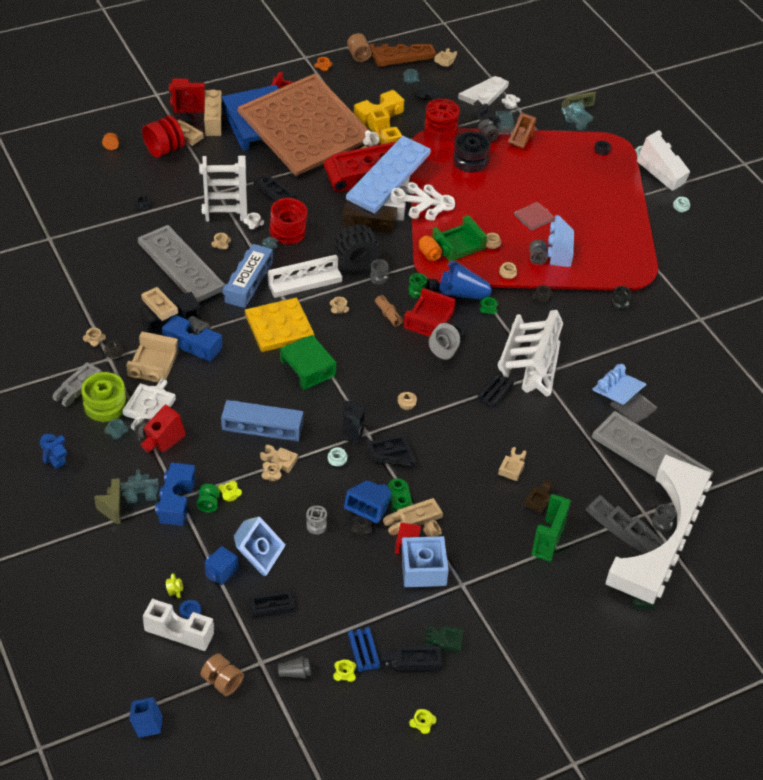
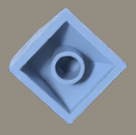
(258, 544)

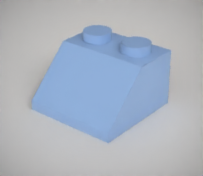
(424, 561)

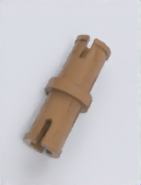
(389, 310)

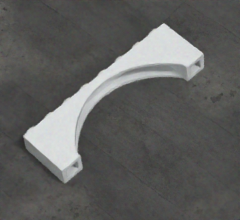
(645, 574)

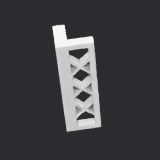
(304, 279)
(533, 380)

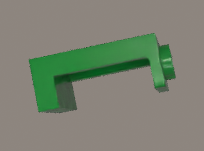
(461, 240)
(309, 361)
(548, 538)

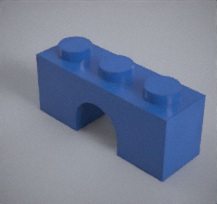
(204, 345)
(173, 508)

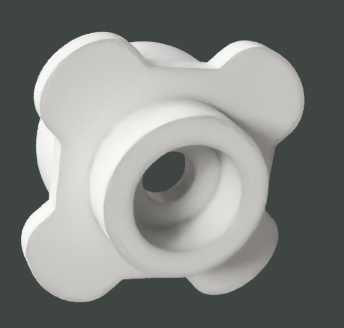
(510, 101)
(371, 138)
(253, 220)

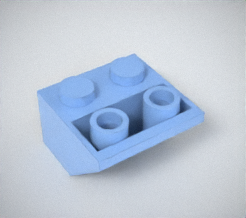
(561, 243)

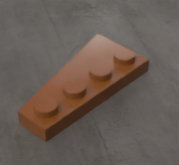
(401, 54)

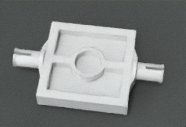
(147, 402)

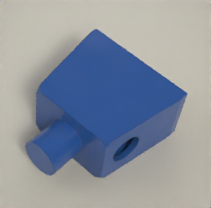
(368, 500)

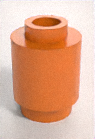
(430, 248)

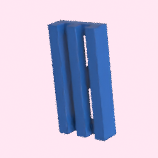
(360, 634)

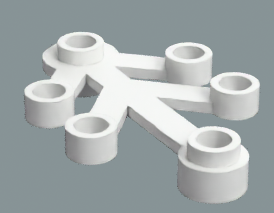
(442, 203)

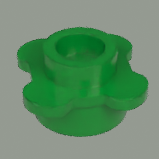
(488, 305)

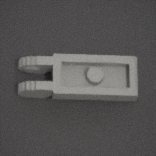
(73, 384)

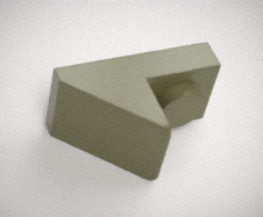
(111, 503)

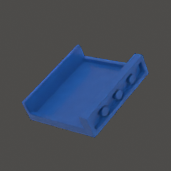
(241, 129)

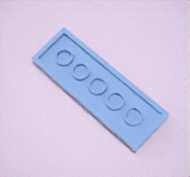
(388, 174)

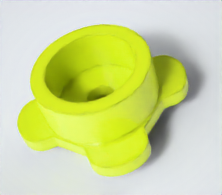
(230, 491)
(174, 586)
(344, 665)
(425, 715)

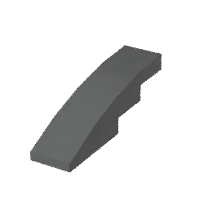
(623, 526)

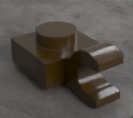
(539, 498)

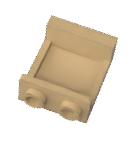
(153, 357)

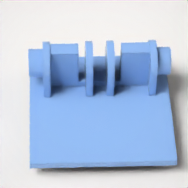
(618, 385)

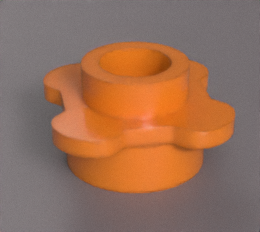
(323, 63)

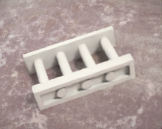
(239, 195)
(543, 351)

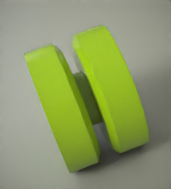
(103, 396)

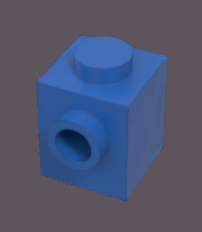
(221, 565)
(146, 717)

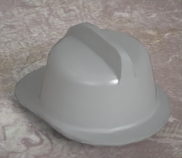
(444, 341)

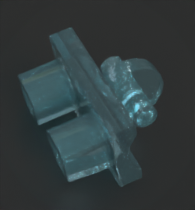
(576, 113)
(140, 484)

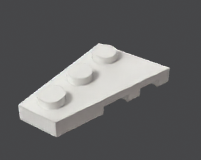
(484, 92)

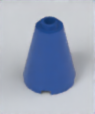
(463, 283)

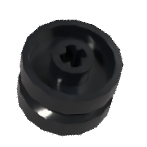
(471, 151)

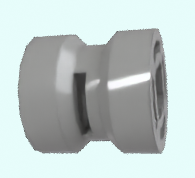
(316, 519)

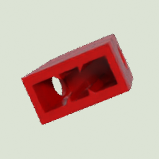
(163, 430)

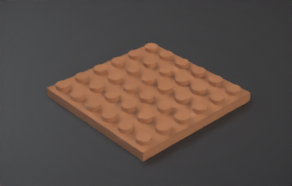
(304, 123)

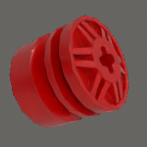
(441, 120)
(163, 136)
(288, 221)

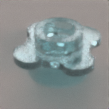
(410, 76)
(269, 242)
(116, 428)

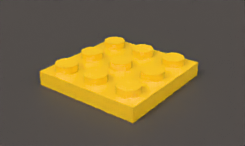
(278, 324)

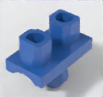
(53, 450)

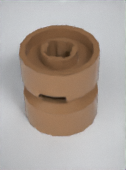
(359, 47)
(222, 675)

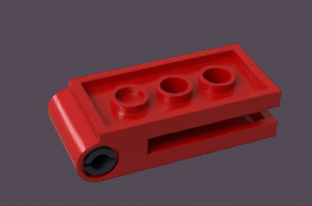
(351, 166)

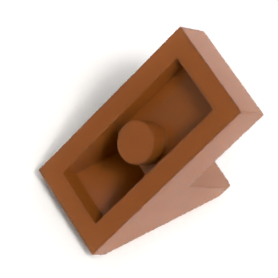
(523, 131)

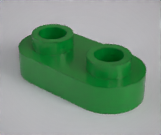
(399, 494)

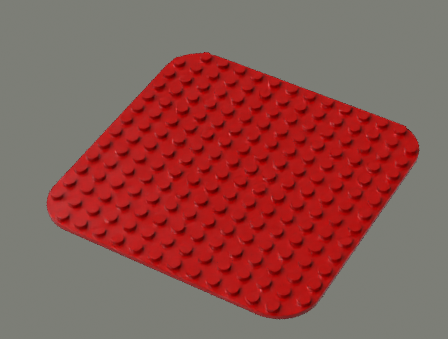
(560, 171)

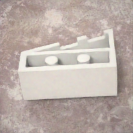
(662, 162)

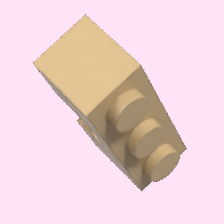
(213, 113)

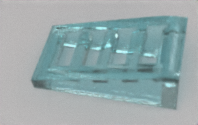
(506, 122)

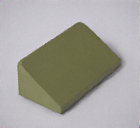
(586, 98)

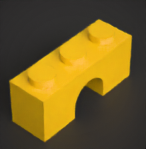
(390, 101)
(380, 123)

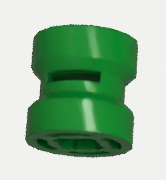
(417, 282)
(208, 498)

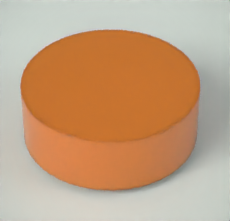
(110, 141)

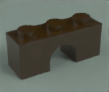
(382, 221)

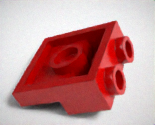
(187, 96)

